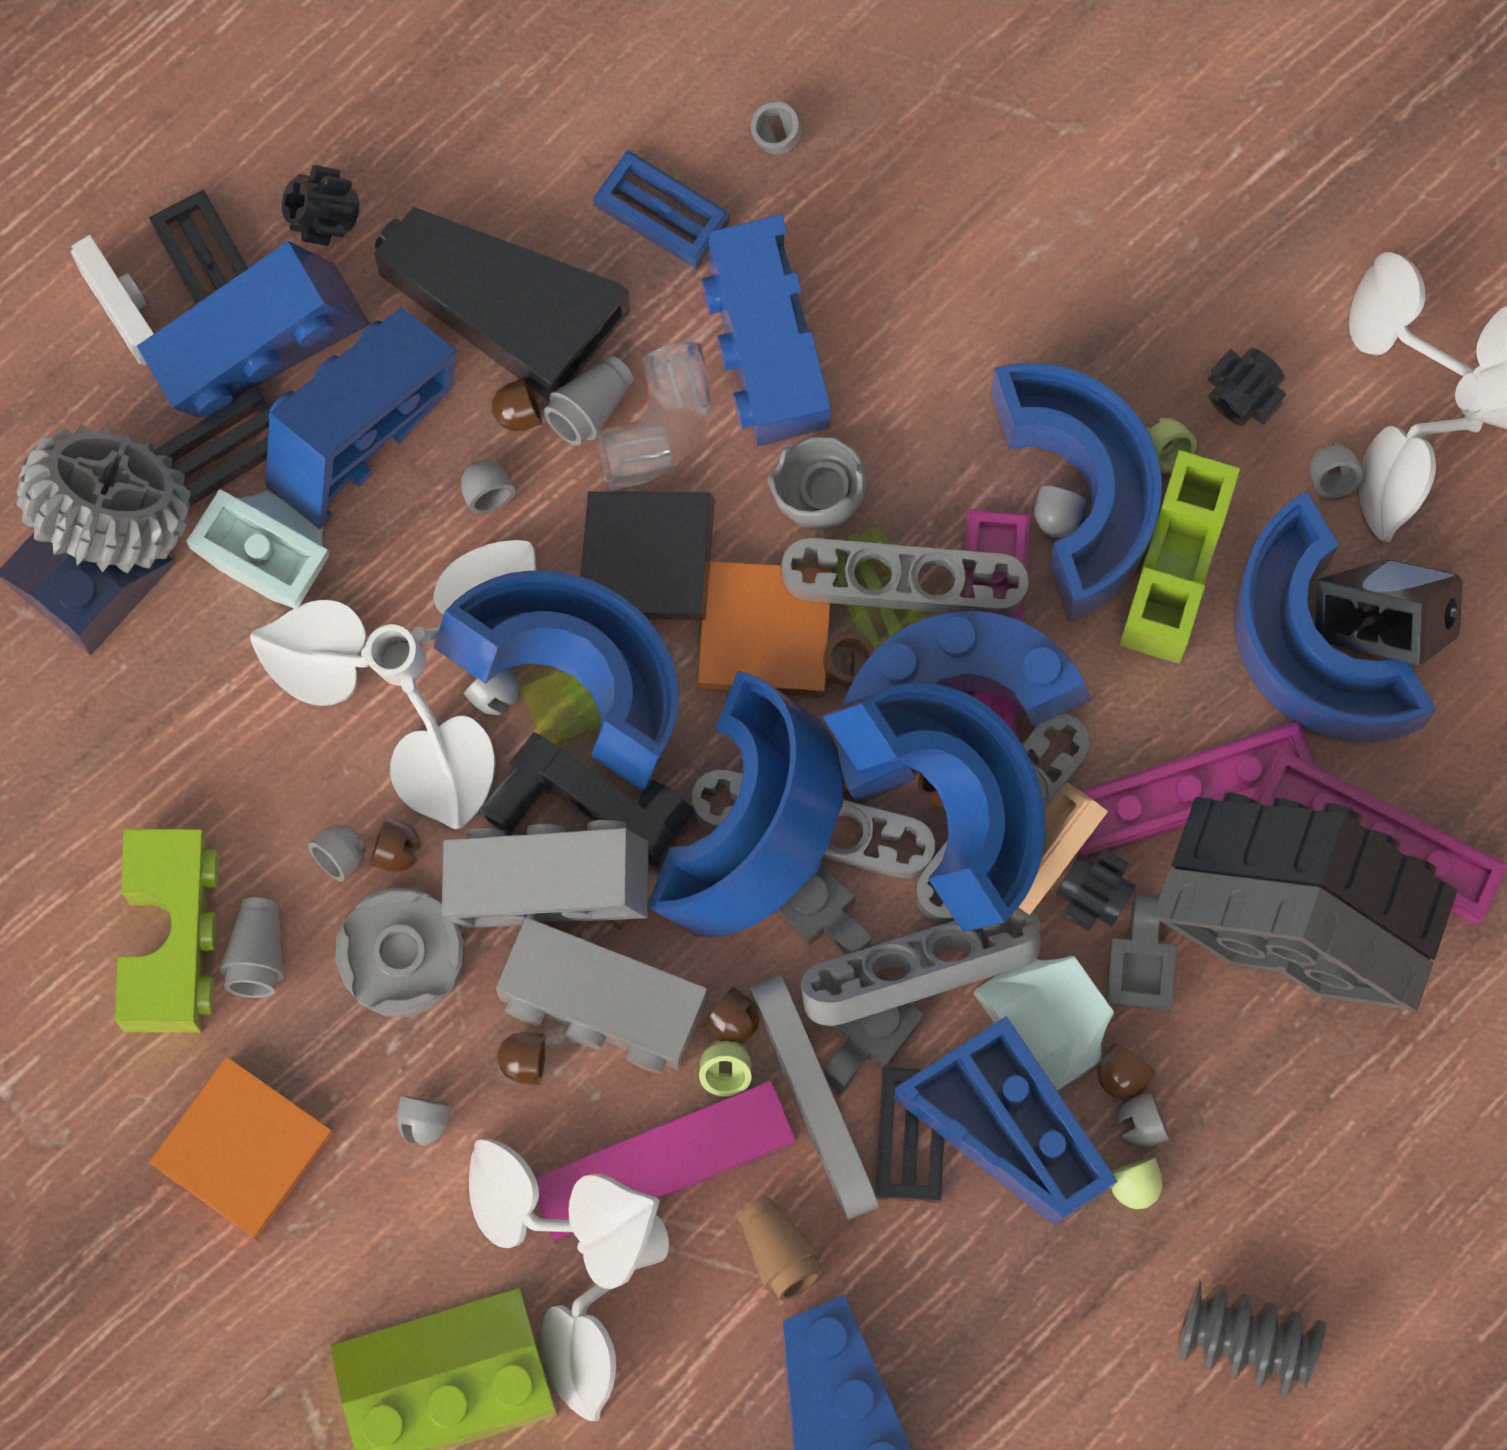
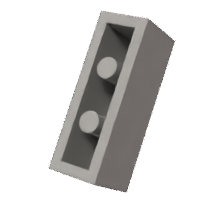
(545, 876)
(601, 996)

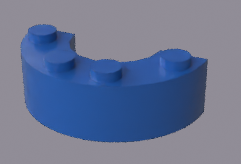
(1115, 457)
(585, 633)
(967, 654)
(1293, 660)
(981, 780)
(775, 826)

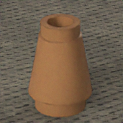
(779, 1250)

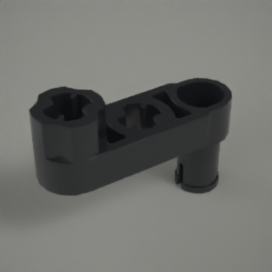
(543, 767)

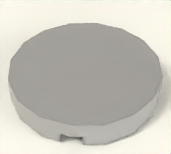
(399, 953)

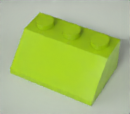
(444, 1378)

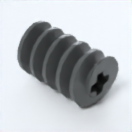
(1250, 1339)

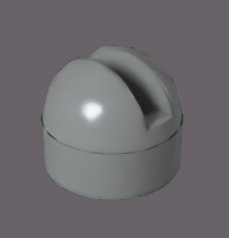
(764, 133)
(1339, 483)
(486, 486)
(1059, 511)
(495, 694)
(337, 851)
(1147, 1118)
(422, 1119)

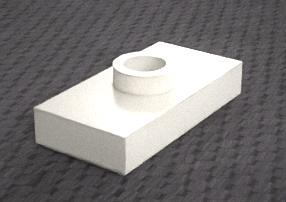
(116, 295)

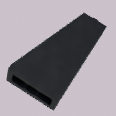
(502, 298)

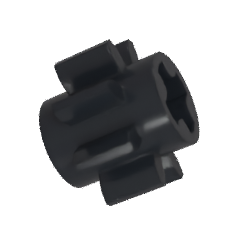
(320, 205)
(1246, 386)
(1096, 889)

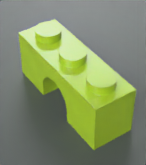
(1179, 557)
(169, 986)

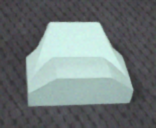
(261, 545)
(1054, 1013)

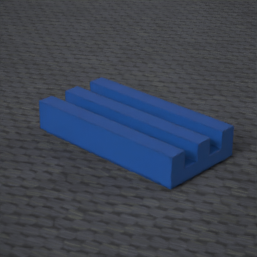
(650, 229)

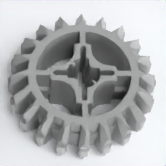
(103, 498)

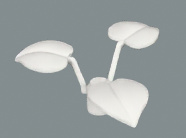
(1401, 465)
(316, 660)
(616, 1236)

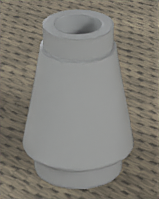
(588, 400)
(254, 950)

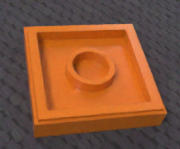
(762, 630)
(241, 1147)

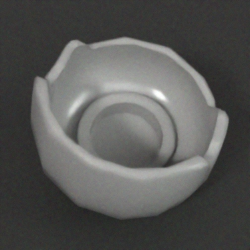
(819, 482)

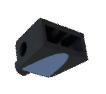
(1410, 613)

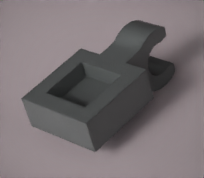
(821, 909)
(1141, 968)
(870, 1037)

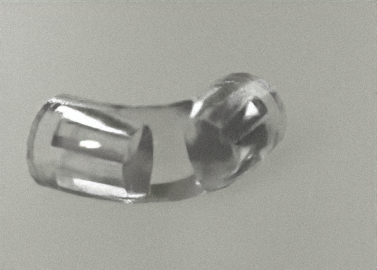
(670, 425)

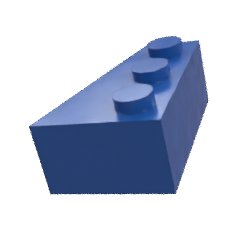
(252, 330)
(765, 332)
(351, 409)
(1010, 1122)
(835, 1384)

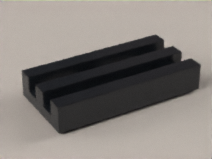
(180, 212)
(211, 427)
(907, 1190)

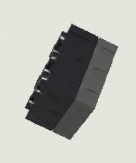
(1307, 898)

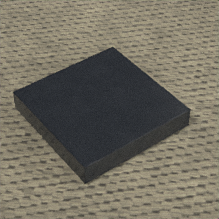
(651, 549)

